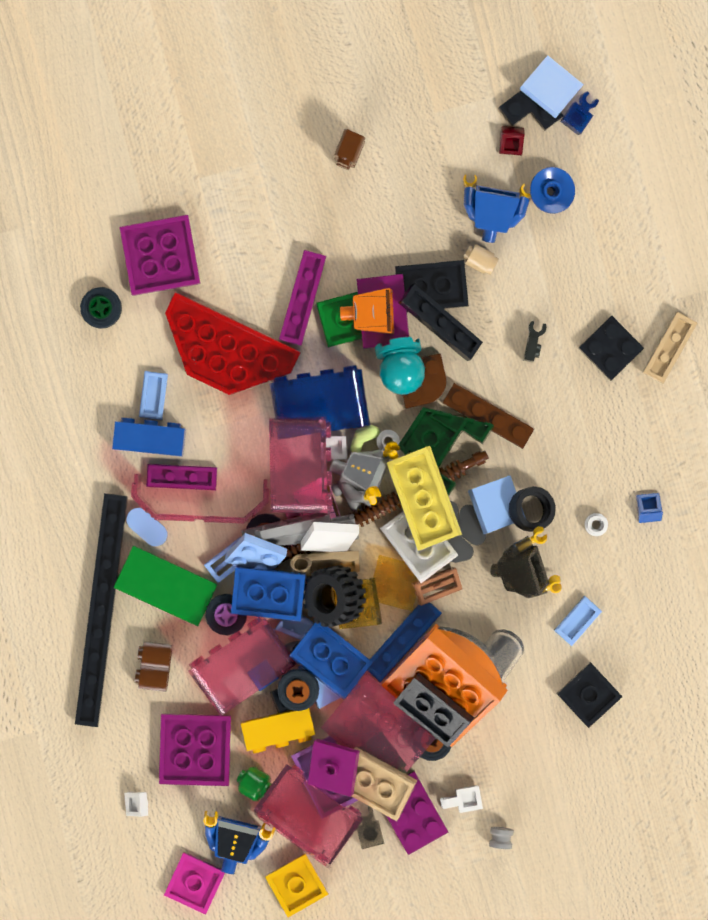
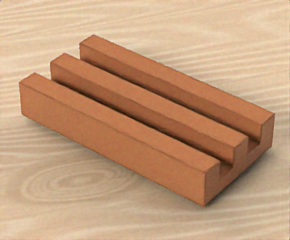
(419, 592)

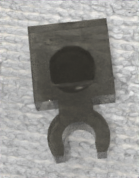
(369, 831)

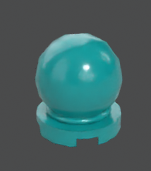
(401, 367)

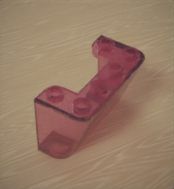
(300, 465)
(241, 665)

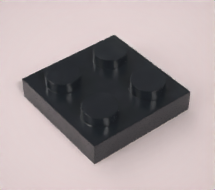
(611, 348)
(589, 695)

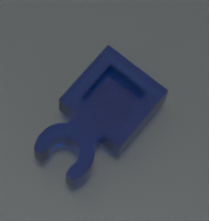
(577, 115)

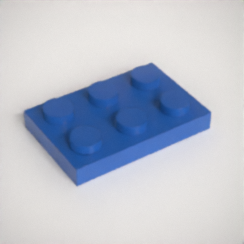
(268, 593)
(331, 659)

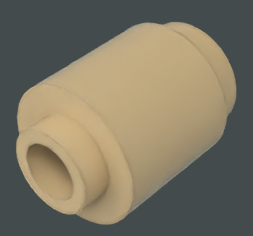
(480, 259)

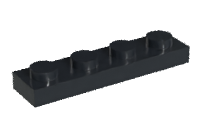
(440, 322)

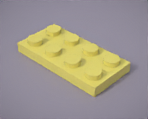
(424, 498)

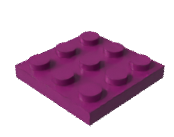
(160, 255)
(195, 749)

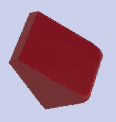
(511, 140)

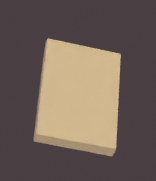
(382, 785)

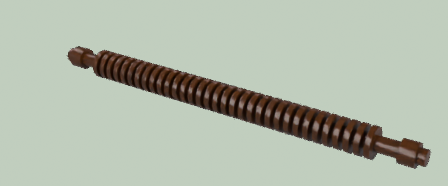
(477, 459)

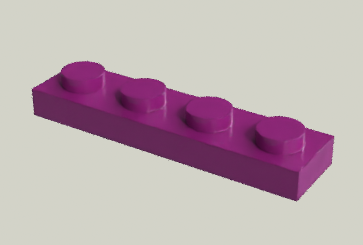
(302, 298)

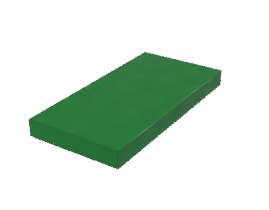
(165, 586)

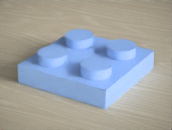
(255, 553)

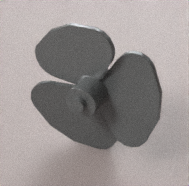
(470, 531)

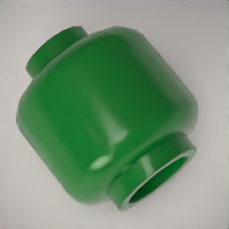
(253, 783)

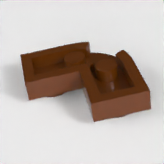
(433, 383)

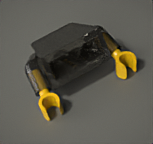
(524, 570)

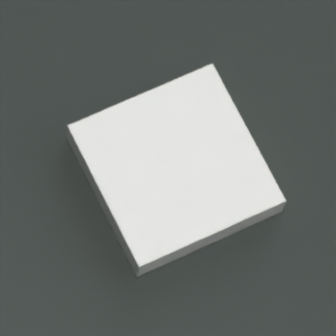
(329, 537)

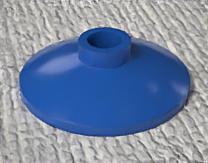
(562, 186)

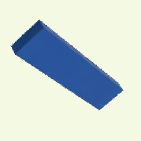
(402, 640)

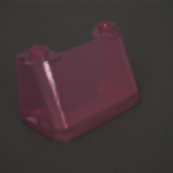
(307, 816)

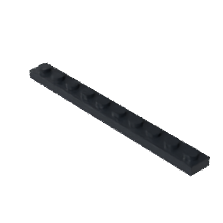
(101, 610)

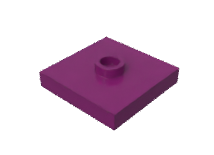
(333, 767)

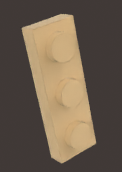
(670, 347)

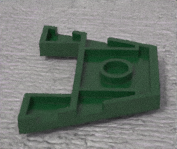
(441, 432)

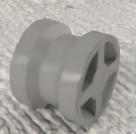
(501, 838)

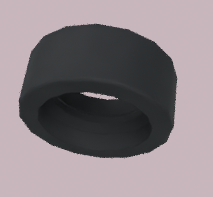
(546, 500)

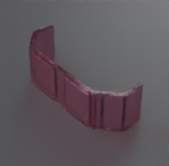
(136, 495)

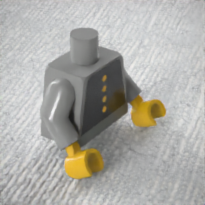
(364, 473)

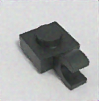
(532, 347)

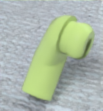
(362, 435)

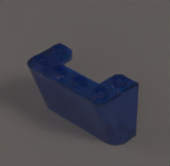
(328, 395)

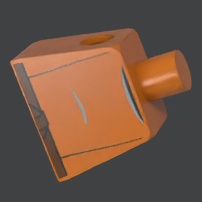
(371, 311)

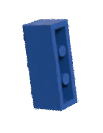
(149, 437)

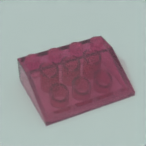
(378, 726)

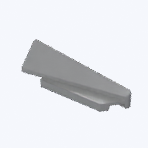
(294, 529)

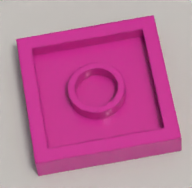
(194, 883)

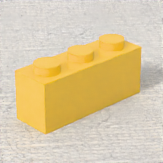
(277, 730)

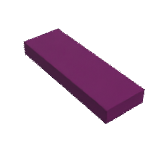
(181, 477)

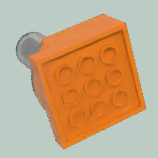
(460, 668)

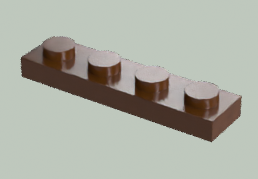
(481, 410)

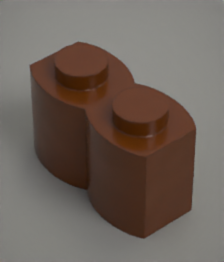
(349, 149)
(154, 666)

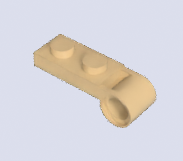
(321, 560)

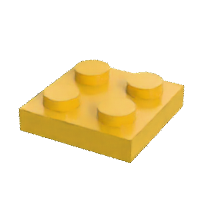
(296, 885)

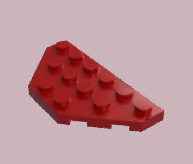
(223, 350)

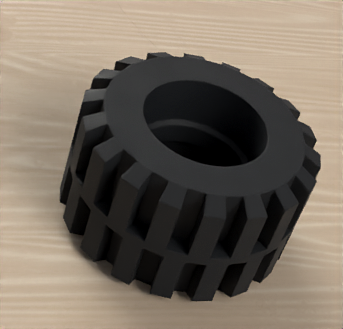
(348, 591)

